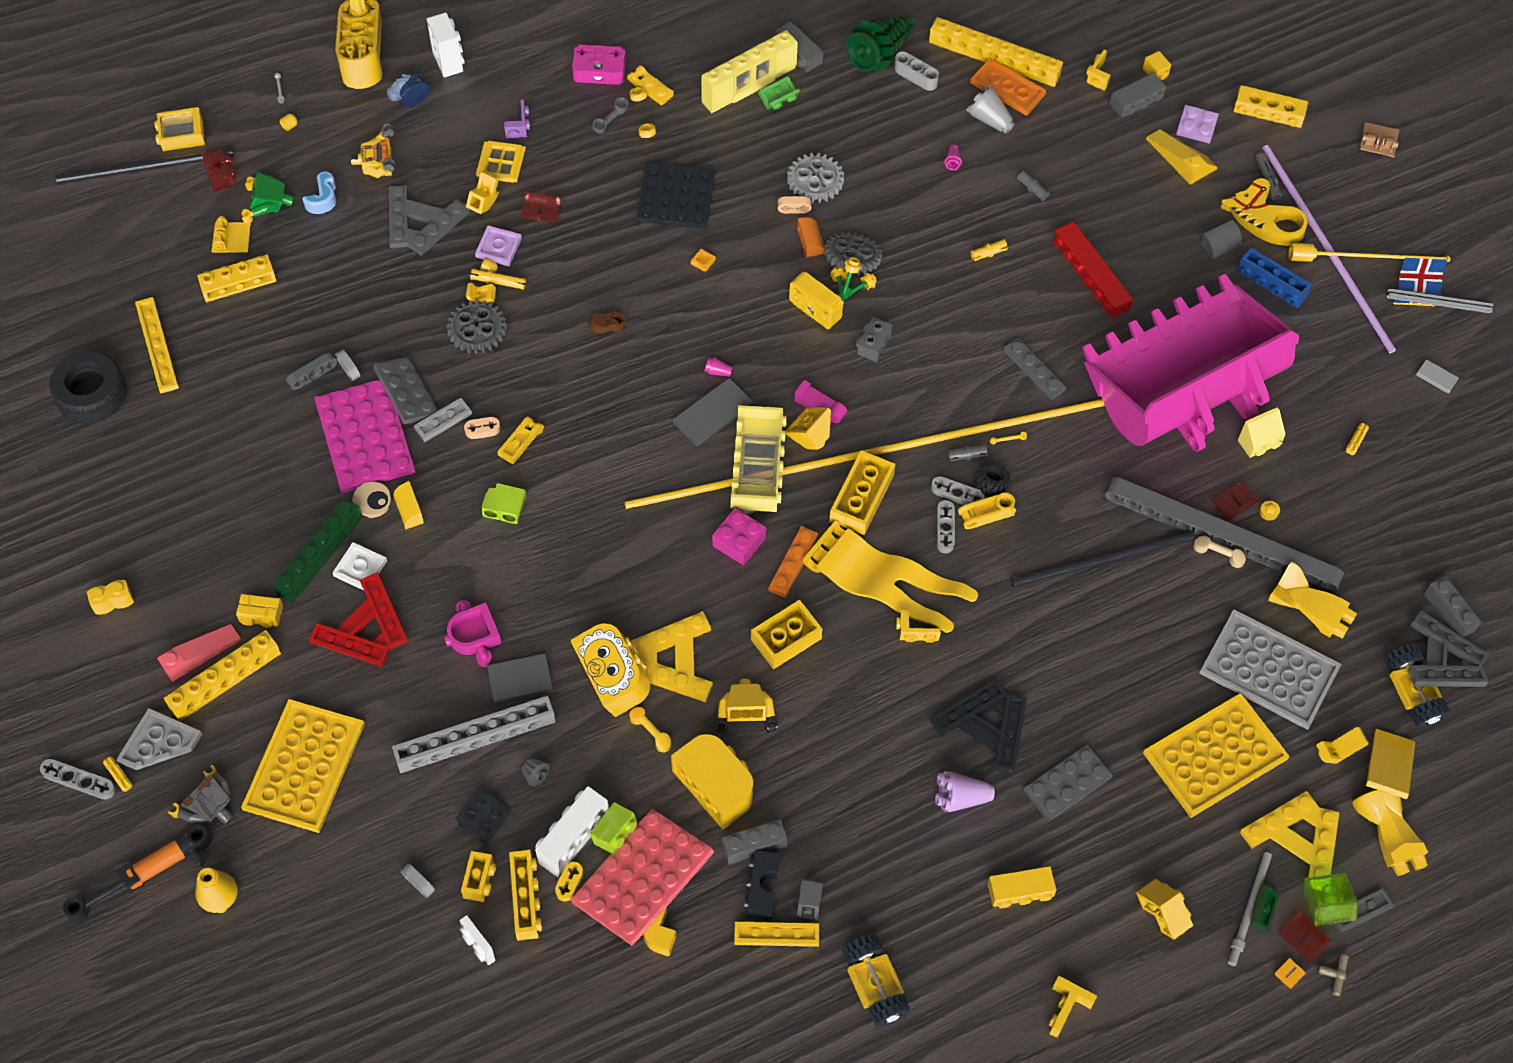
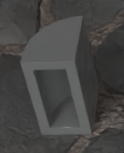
(1221, 239)

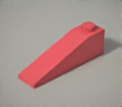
(194, 653)

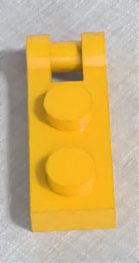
(653, 87)
(520, 440)

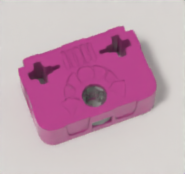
(599, 64)

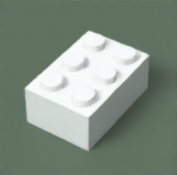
(445, 44)

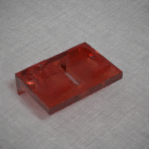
(532, 206)
(1241, 495)
(1297, 929)

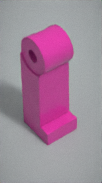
(810, 397)

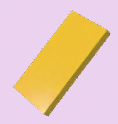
(1391, 763)

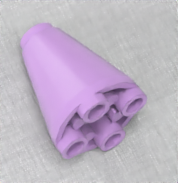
(961, 792)

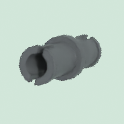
(1033, 185)
(967, 453)

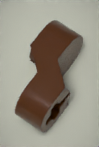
(607, 322)

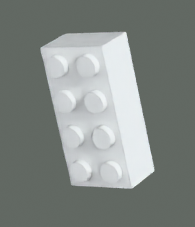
(571, 831)

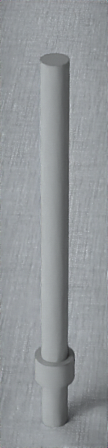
(1238, 944)

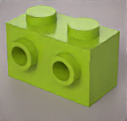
(613, 828)

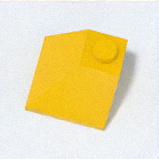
(811, 428)

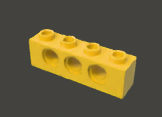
(1270, 106)

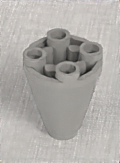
(991, 110)

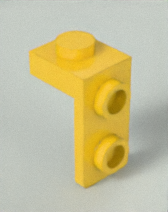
(1095, 76)
(913, 634)
(1342, 747)

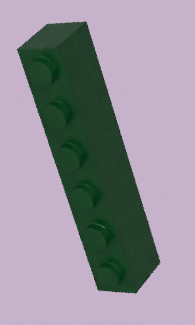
(318, 550)

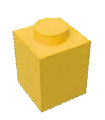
(1157, 64)

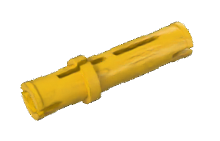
(490, 277)

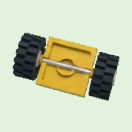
(1426, 700)
(875, 980)

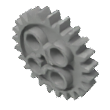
(815, 177)

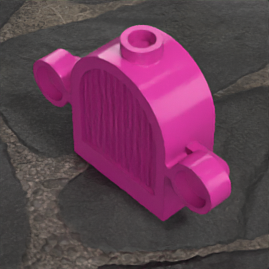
(473, 632)

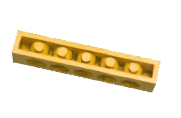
(222, 676)

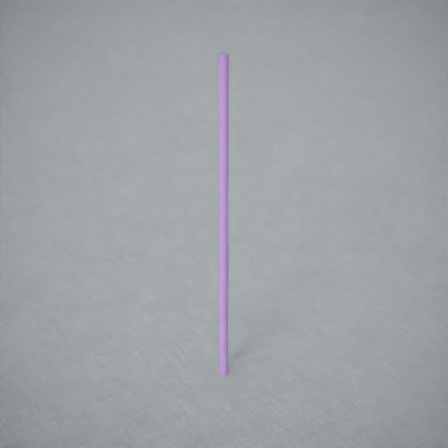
(1328, 248)

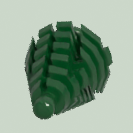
(877, 42)

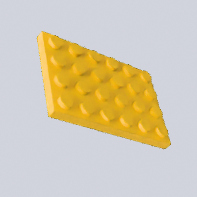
(1215, 755)
(303, 766)

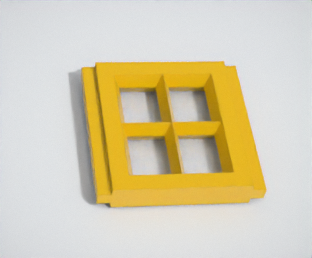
(501, 160)

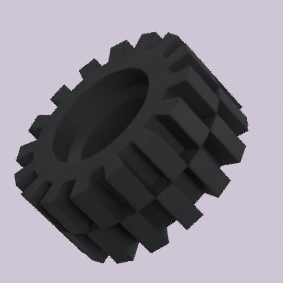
(995, 471)

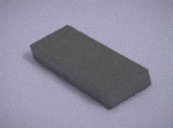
(1367, 908)

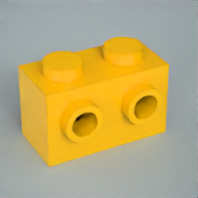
(477, 876)

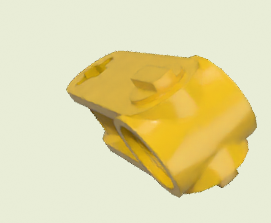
(987, 510)

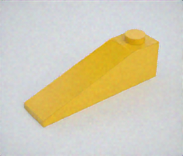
(1186, 160)

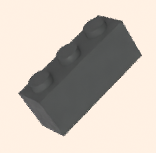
(808, 53)
(1137, 95)
(1452, 607)
(761, 838)

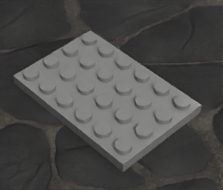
(1270, 669)

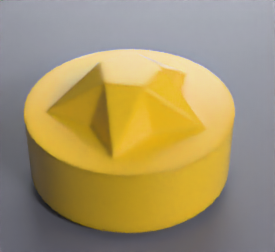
(638, 94)
(647, 130)
(1269, 510)

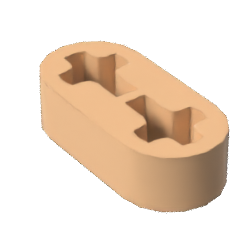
(794, 204)
(482, 427)

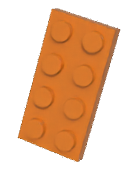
(1009, 85)

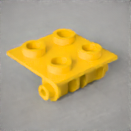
(230, 236)

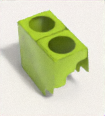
(504, 503)

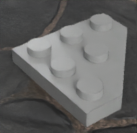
(157, 740)

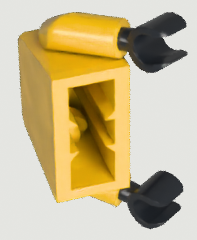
(746, 703)

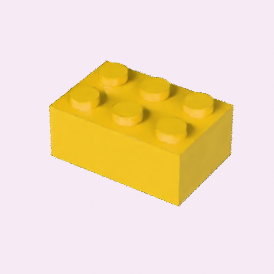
(786, 634)

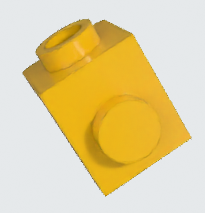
(481, 293)

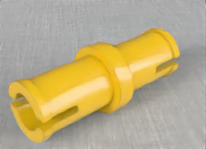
(988, 250)

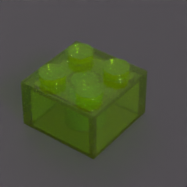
(1330, 899)

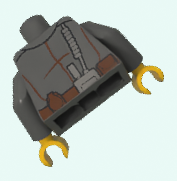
(206, 801)

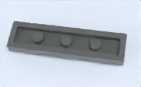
(1034, 369)

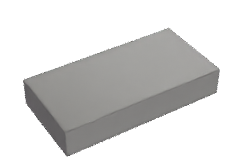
(1437, 376)

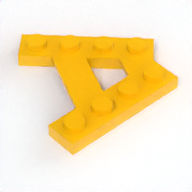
(681, 636)
(1276, 823)

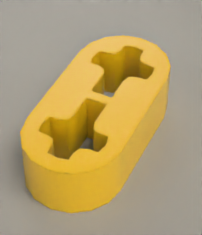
(565, 879)

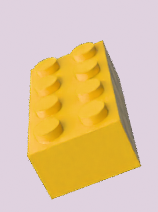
(862, 492)

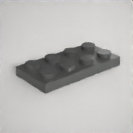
(405, 390)
(1067, 783)

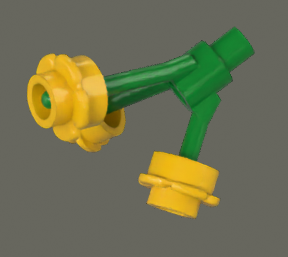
(852, 266)

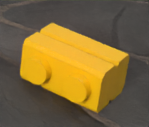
(259, 610)

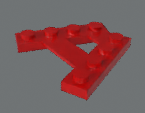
(345, 639)

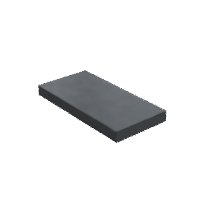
(712, 412)

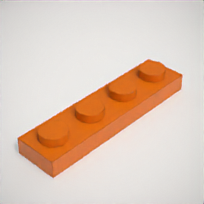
(793, 562)

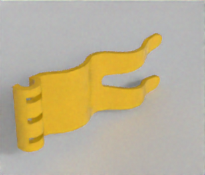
(873, 574)

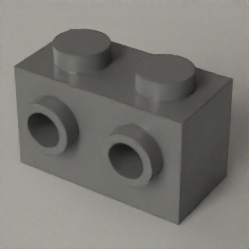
(874, 339)

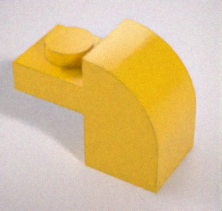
(485, 194)
(660, 938)

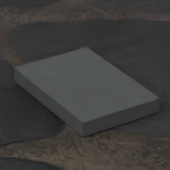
(519, 678)

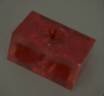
(218, 170)

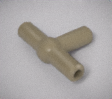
(1339, 974)

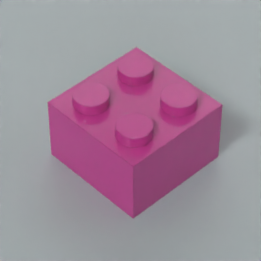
(739, 536)

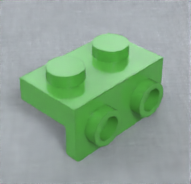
(778, 93)

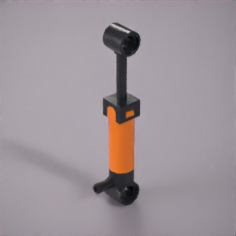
(134, 875)

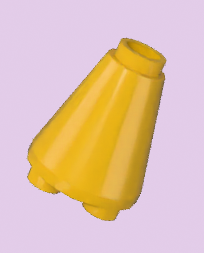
(215, 890)

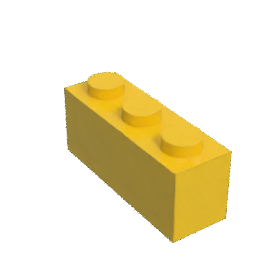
(1021, 887)

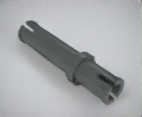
(1267, 174)

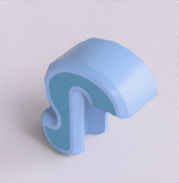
(326, 199)

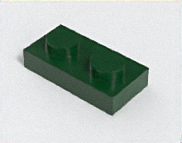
(1264, 908)

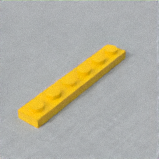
(156, 345)

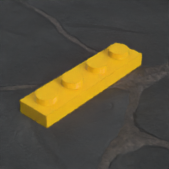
(776, 934)

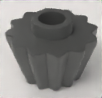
(535, 771)

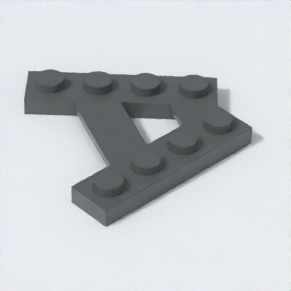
(439, 220)
(1438, 642)

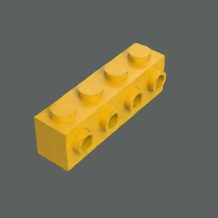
(236, 278)
(523, 894)

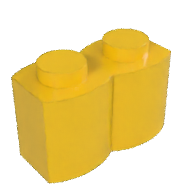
(106, 598)

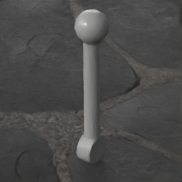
(280, 99)

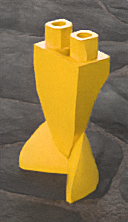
(1319, 606)
(1396, 837)

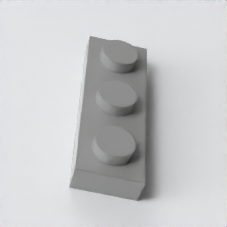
(442, 419)

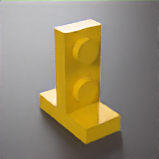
(1073, 994)

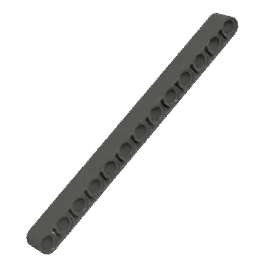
(1223, 533)

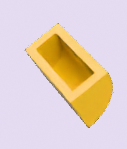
(407, 506)

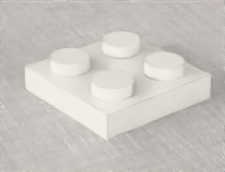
(358, 564)
(473, 936)

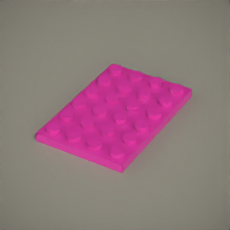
(364, 436)

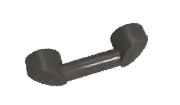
(620, 107)

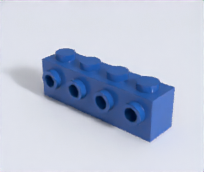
(1274, 277)

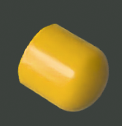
(288, 122)
(489, 265)

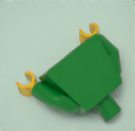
(266, 196)

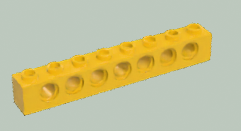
(982, 47)

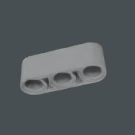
(916, 71)

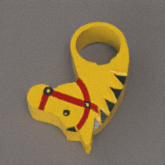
(1261, 219)

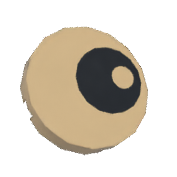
(372, 499)

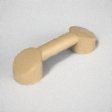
(1237, 556)

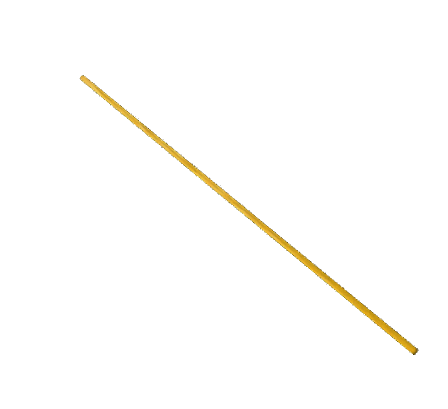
(875, 451)

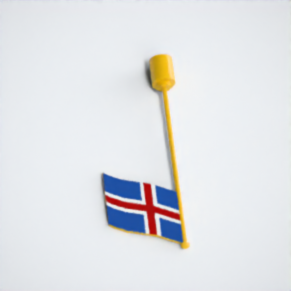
(1417, 272)

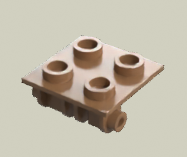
(1379, 139)

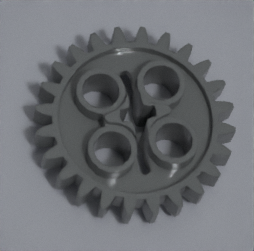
(845, 246)
(476, 326)

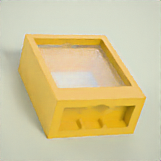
(180, 129)

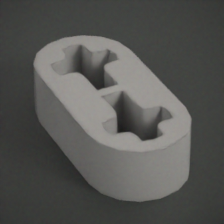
(347, 365)
(417, 880)

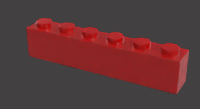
(1092, 270)

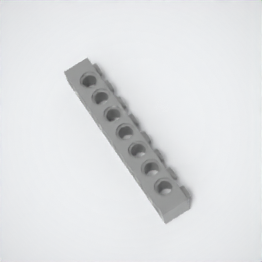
(473, 734)

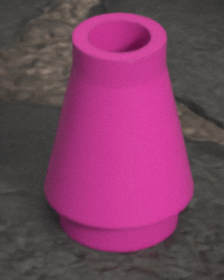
(953, 159)
(717, 367)

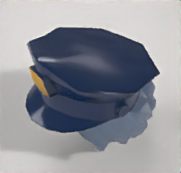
(409, 89)

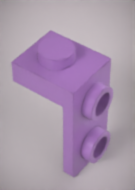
(517, 129)

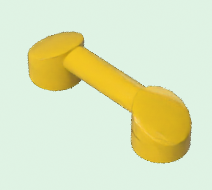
(662, 740)

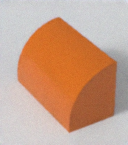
(810, 237)

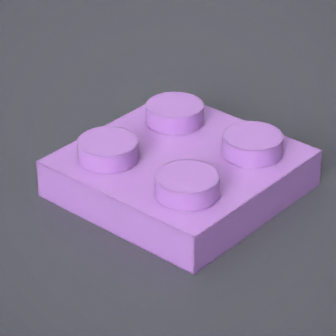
(1197, 124)
(498, 245)

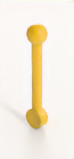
(1023, 435)

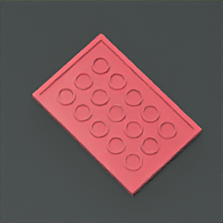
(642, 876)

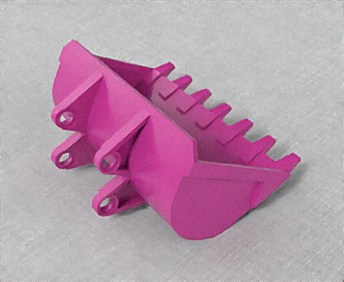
(1191, 365)

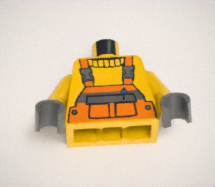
(376, 154)

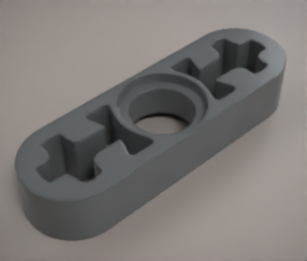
(311, 371)

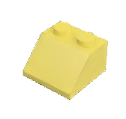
(1262, 433)

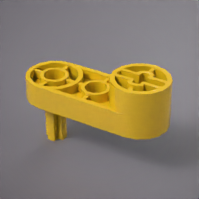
(359, 43)

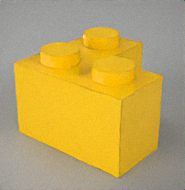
(1166, 906)

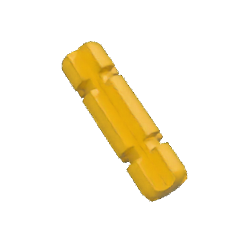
(1357, 439)
(117, 774)

